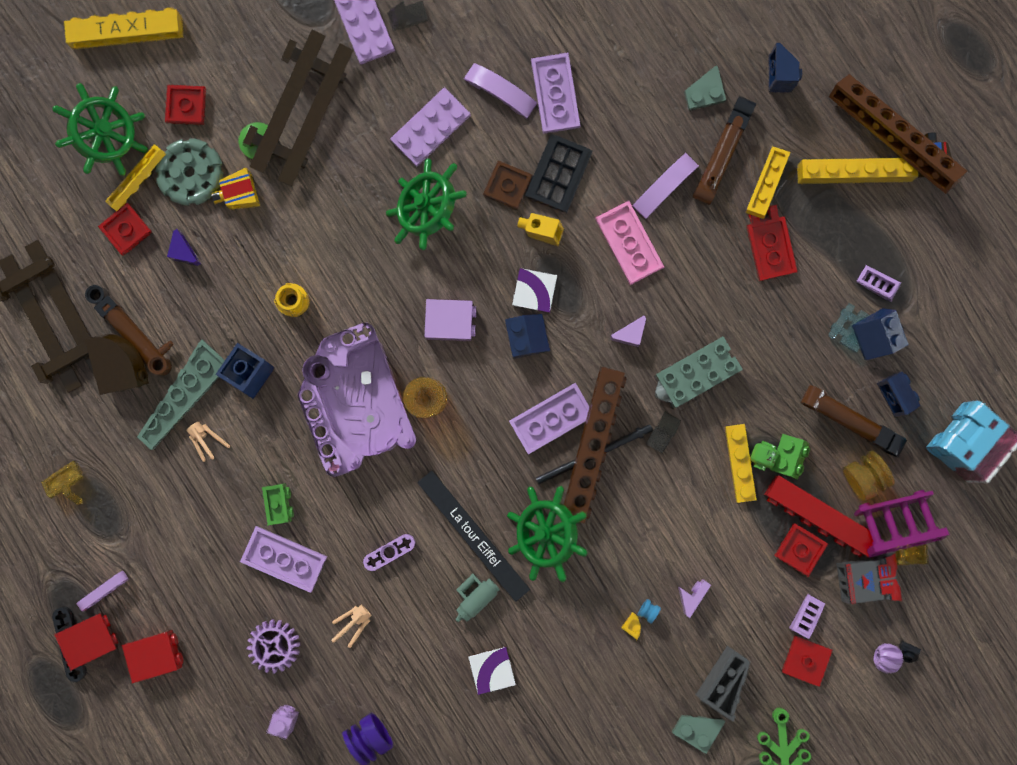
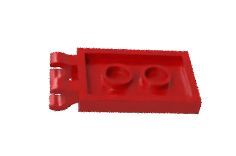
(771, 245)

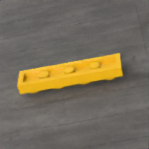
(135, 178)
(768, 182)
(740, 463)

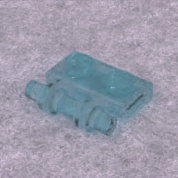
(849, 339)

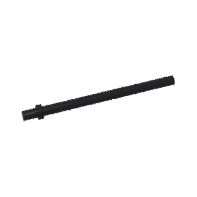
(639, 433)

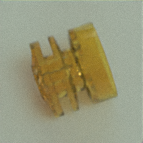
(416, 403)
(868, 476)

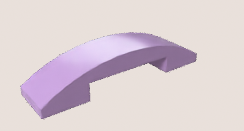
(501, 89)
(665, 185)

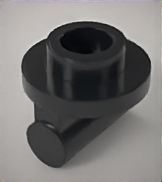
(909, 652)

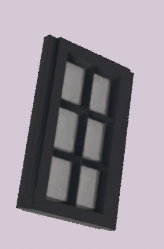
(558, 173)

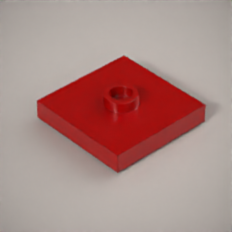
(185, 104)
(125, 229)
(801, 549)
(807, 661)

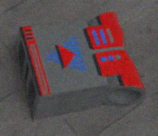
(869, 579)

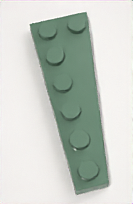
(185, 392)

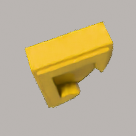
(632, 626)

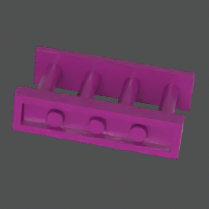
(897, 542)

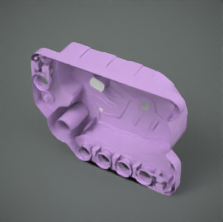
(357, 413)

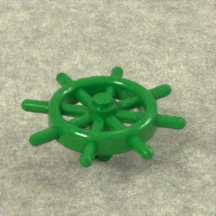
(100, 129)
(426, 204)
(547, 533)

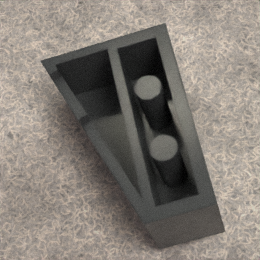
(724, 683)

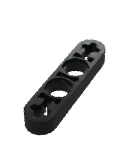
(57, 622)

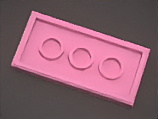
(629, 242)

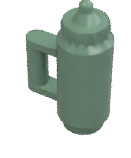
(477, 599)

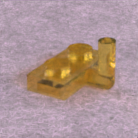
(62, 481)

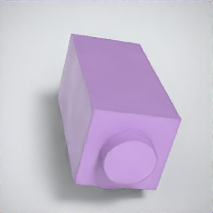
(283, 721)

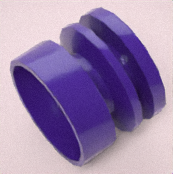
(365, 742)

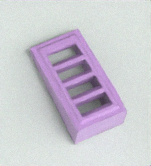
(882, 277)
(801, 612)

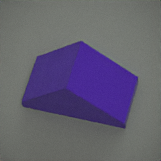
(181, 250)

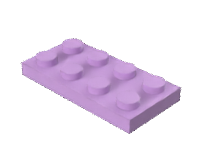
(365, 29)
(555, 93)
(430, 127)
(551, 418)
(283, 559)

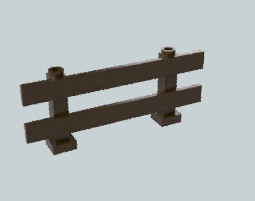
(305, 61)
(17, 281)

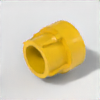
(284, 293)

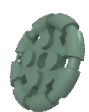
(185, 161)

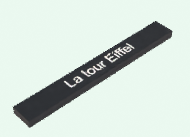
(473, 536)

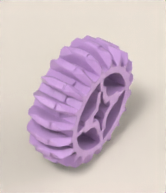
(280, 649)

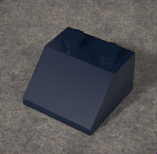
(783, 70)
(880, 334)
(527, 335)
(245, 370)
(899, 394)

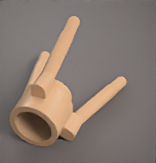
(197, 434)
(359, 616)

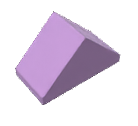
(631, 333)

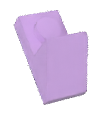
(690, 602)

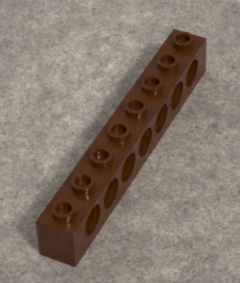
(897, 133)
(589, 433)

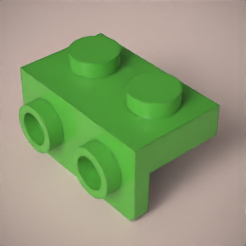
(791, 456)
(277, 504)

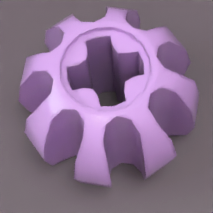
(888, 658)

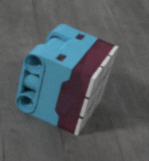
(974, 443)

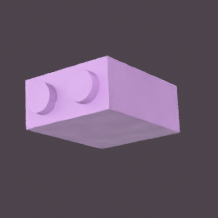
(449, 320)

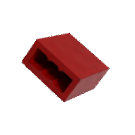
(86, 641)
(152, 656)

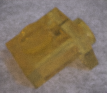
(913, 555)

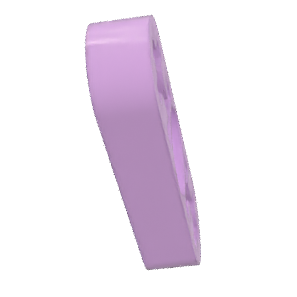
(379, 564)
(102, 591)

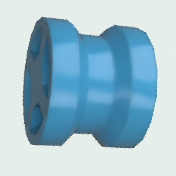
(649, 611)

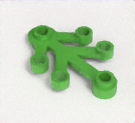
(784, 750)

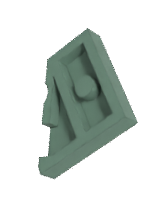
(706, 91)
(698, 730)

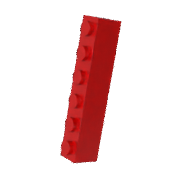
(819, 515)

